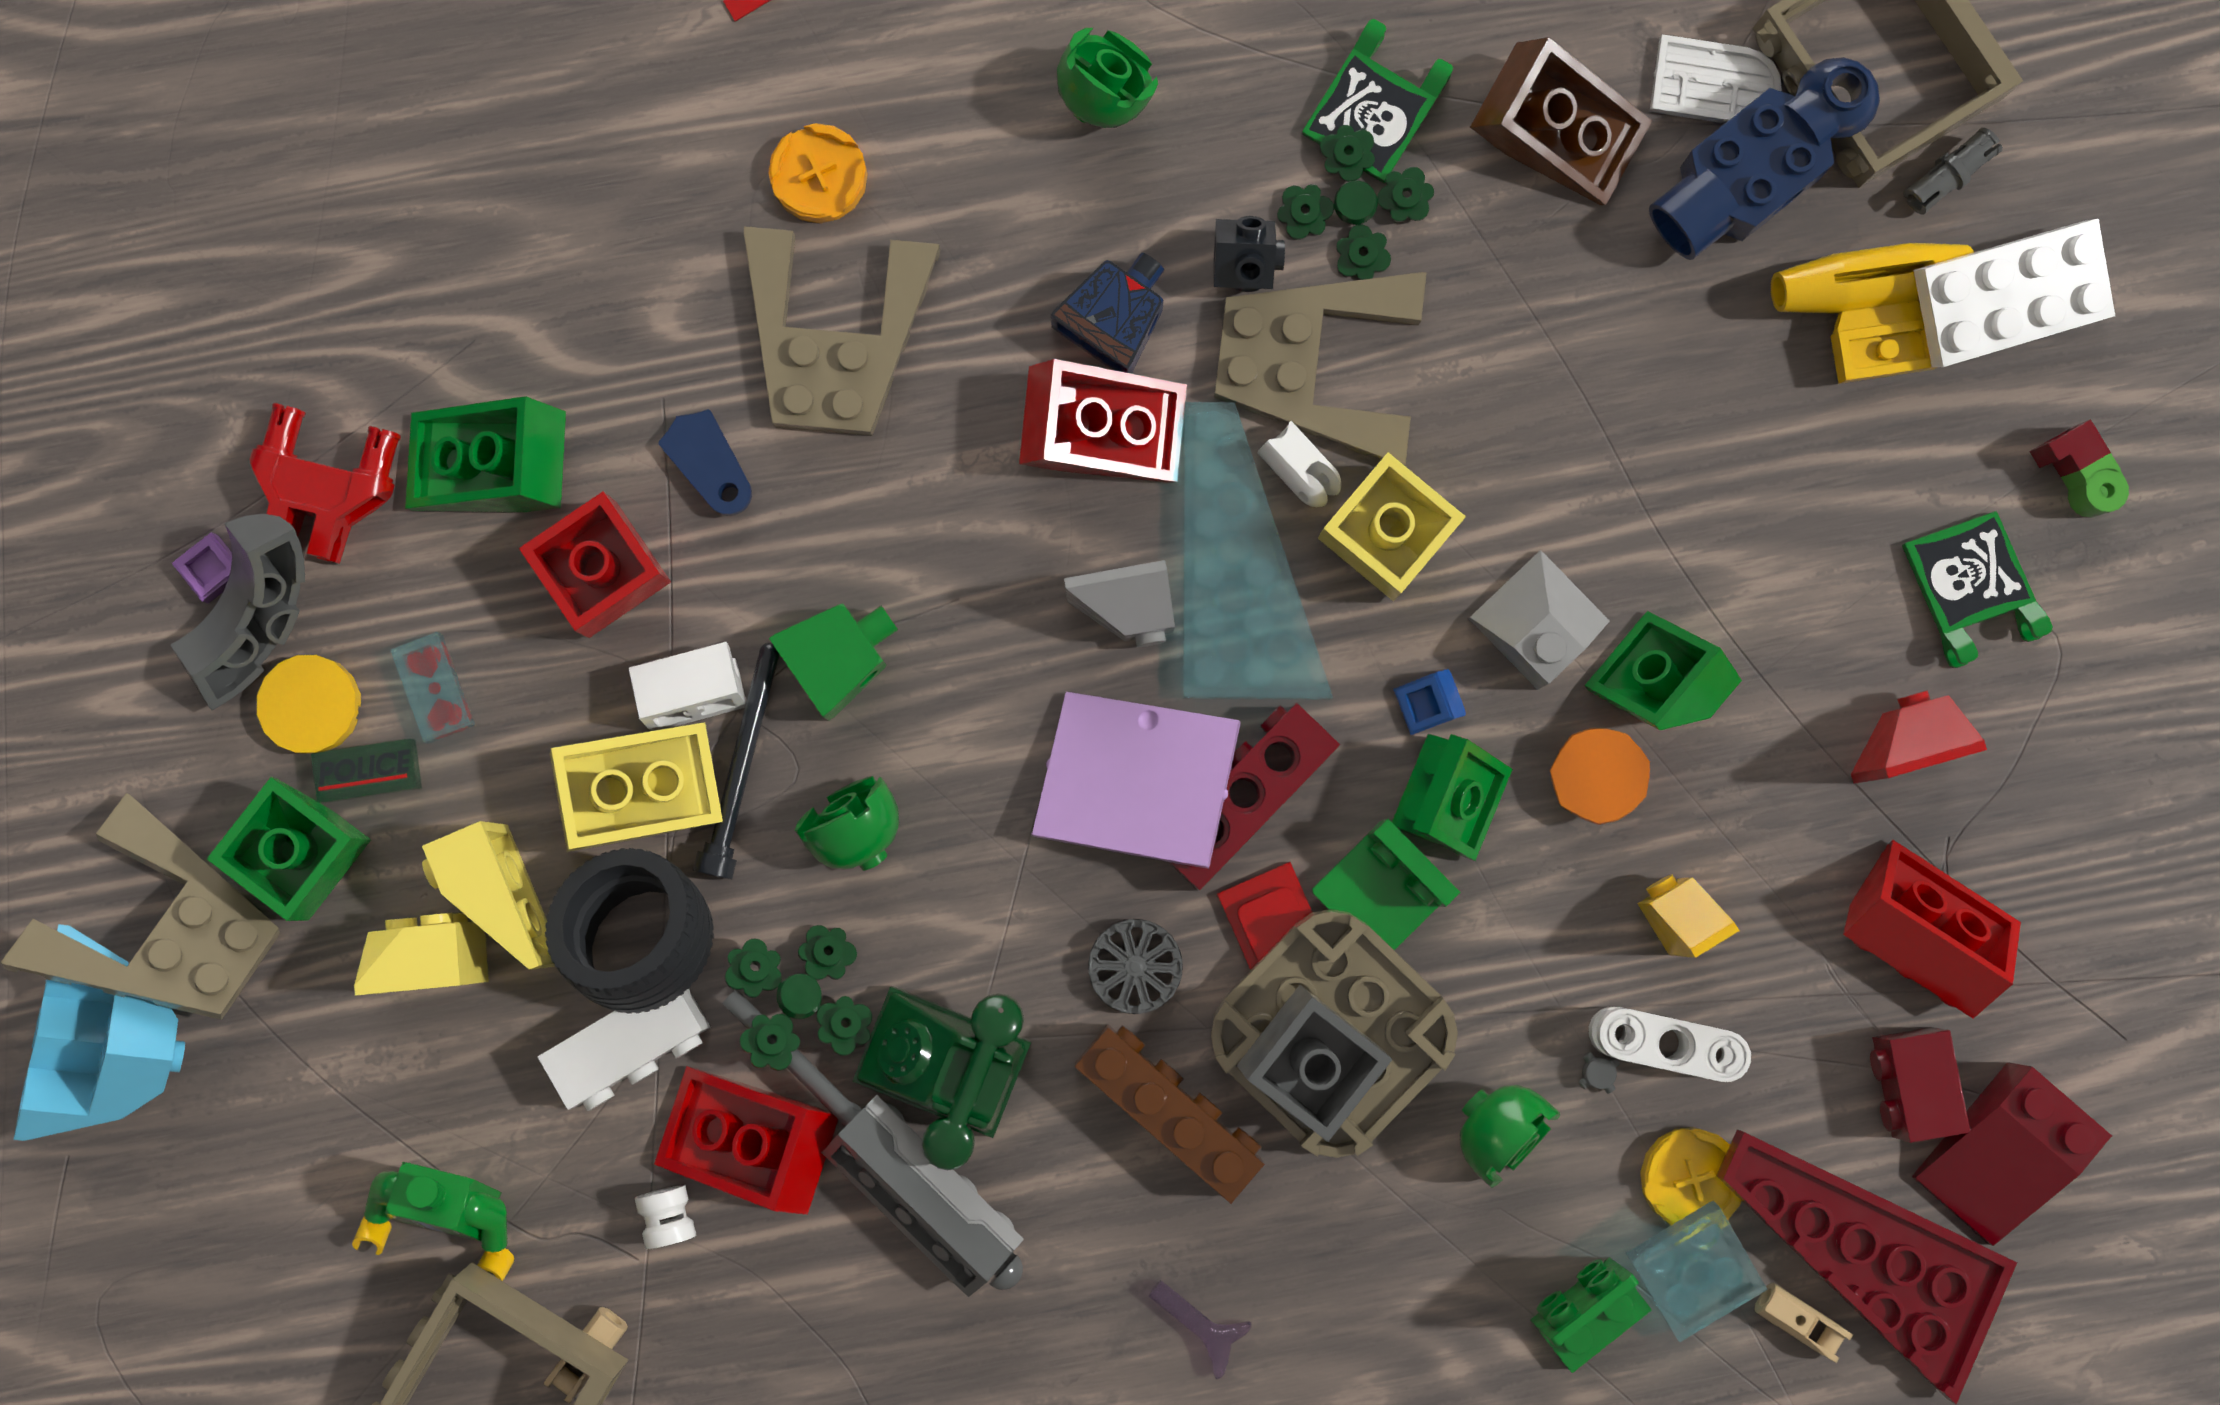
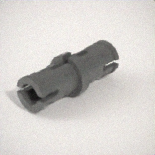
(1952, 170)

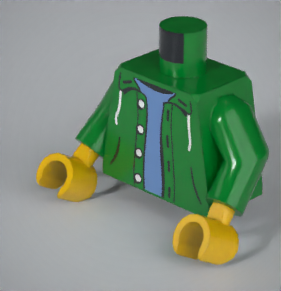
(441, 1204)

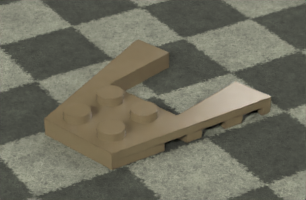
(1274, 349)
(823, 375)
(193, 956)

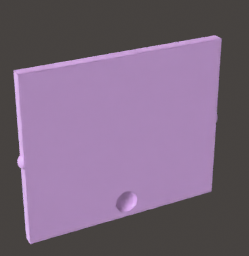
(1137, 779)

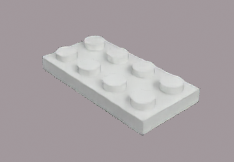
(2014, 293)

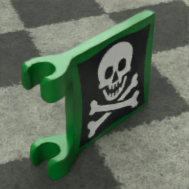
(1376, 101)
(1970, 578)

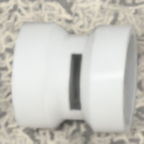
(662, 1205)

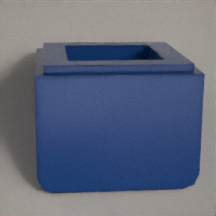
(1430, 701)

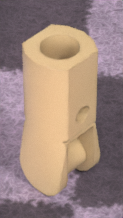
(1799, 1320)
(605, 1328)

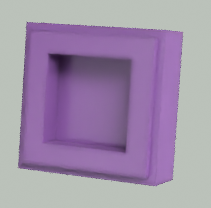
(206, 567)

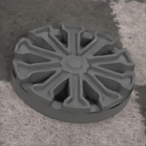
(1135, 966)

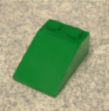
(487, 457)

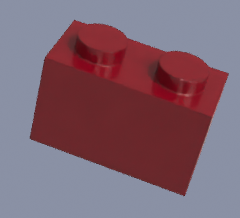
(1919, 1084)

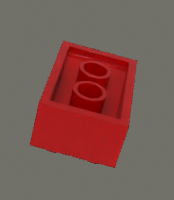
(1102, 422)
(746, 1141)

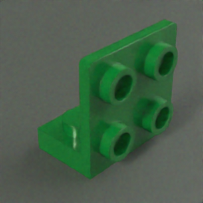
(1386, 884)
(1590, 1312)

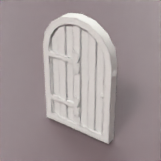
(1708, 78)

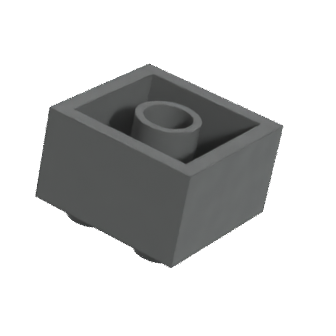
(1313, 1063)

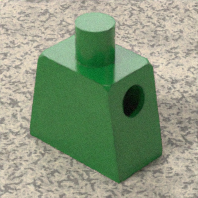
(834, 654)

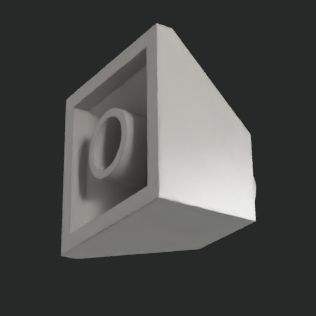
(1127, 601)
(1539, 620)

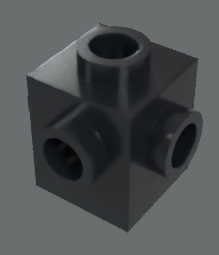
(1246, 254)

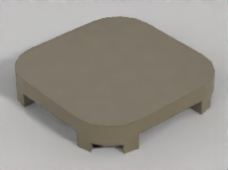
(1368, 987)

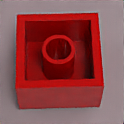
(595, 565)

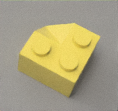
(1391, 526)
(427, 956)

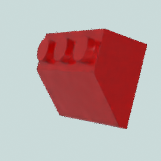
(1934, 930)

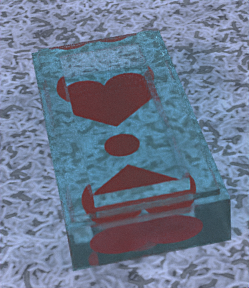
(432, 687)

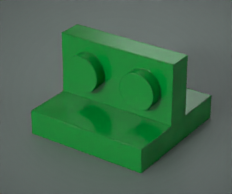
(1452, 794)

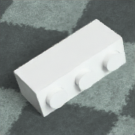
(621, 1049)

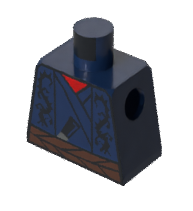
(1113, 312)

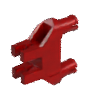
(320, 491)

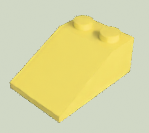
(635, 786)
(490, 885)

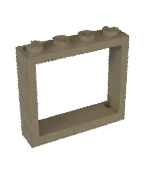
(1961, 33)
(514, 1310)

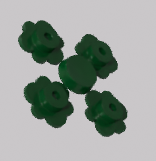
(1355, 202)
(798, 997)

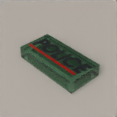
(366, 771)

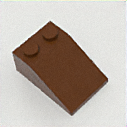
(1561, 120)

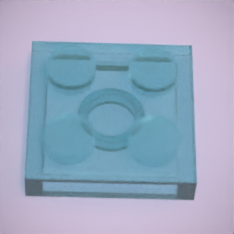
(1696, 1271)

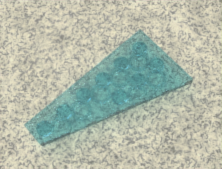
(1239, 596)

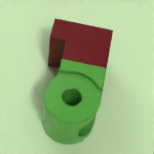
(2086, 469)

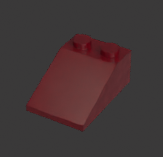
(2017, 1157)

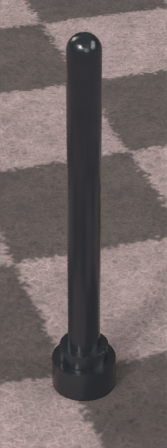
(717, 854)

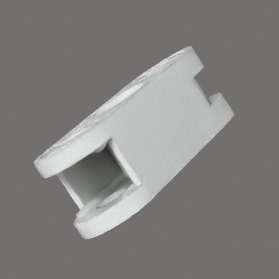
(1696, 1044)

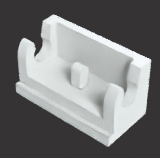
(687, 687)

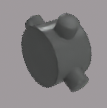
(1599, 1073)

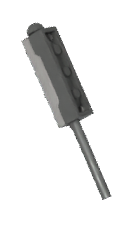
(925, 1203)

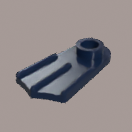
(707, 460)

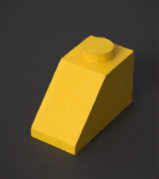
(1685, 917)

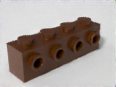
(1170, 1114)

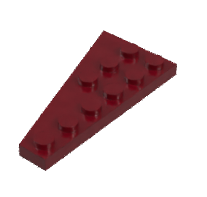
(1900, 1272)

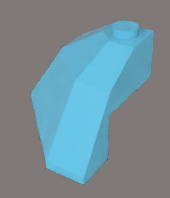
(94, 1055)

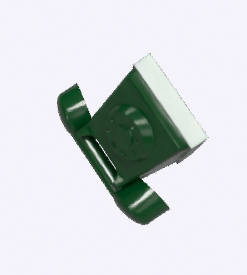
(947, 1067)

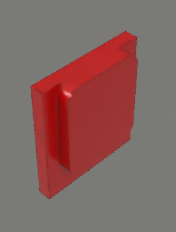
(1264, 910)

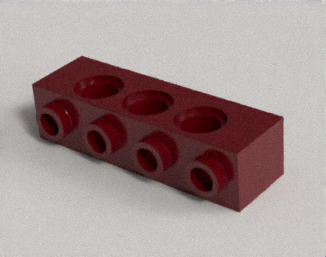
(1308, 748)

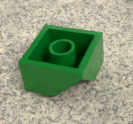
(288, 850)

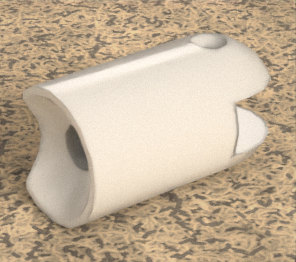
(1301, 466)

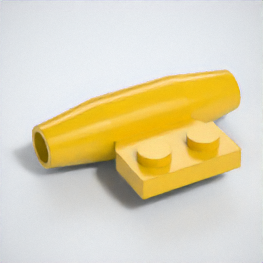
(1876, 304)

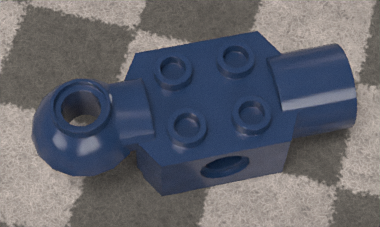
(1764, 157)

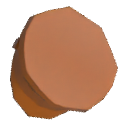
(1600, 775)

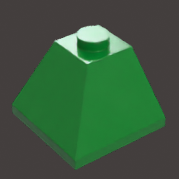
(1665, 675)

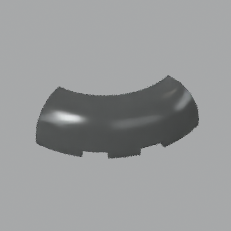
(252, 613)

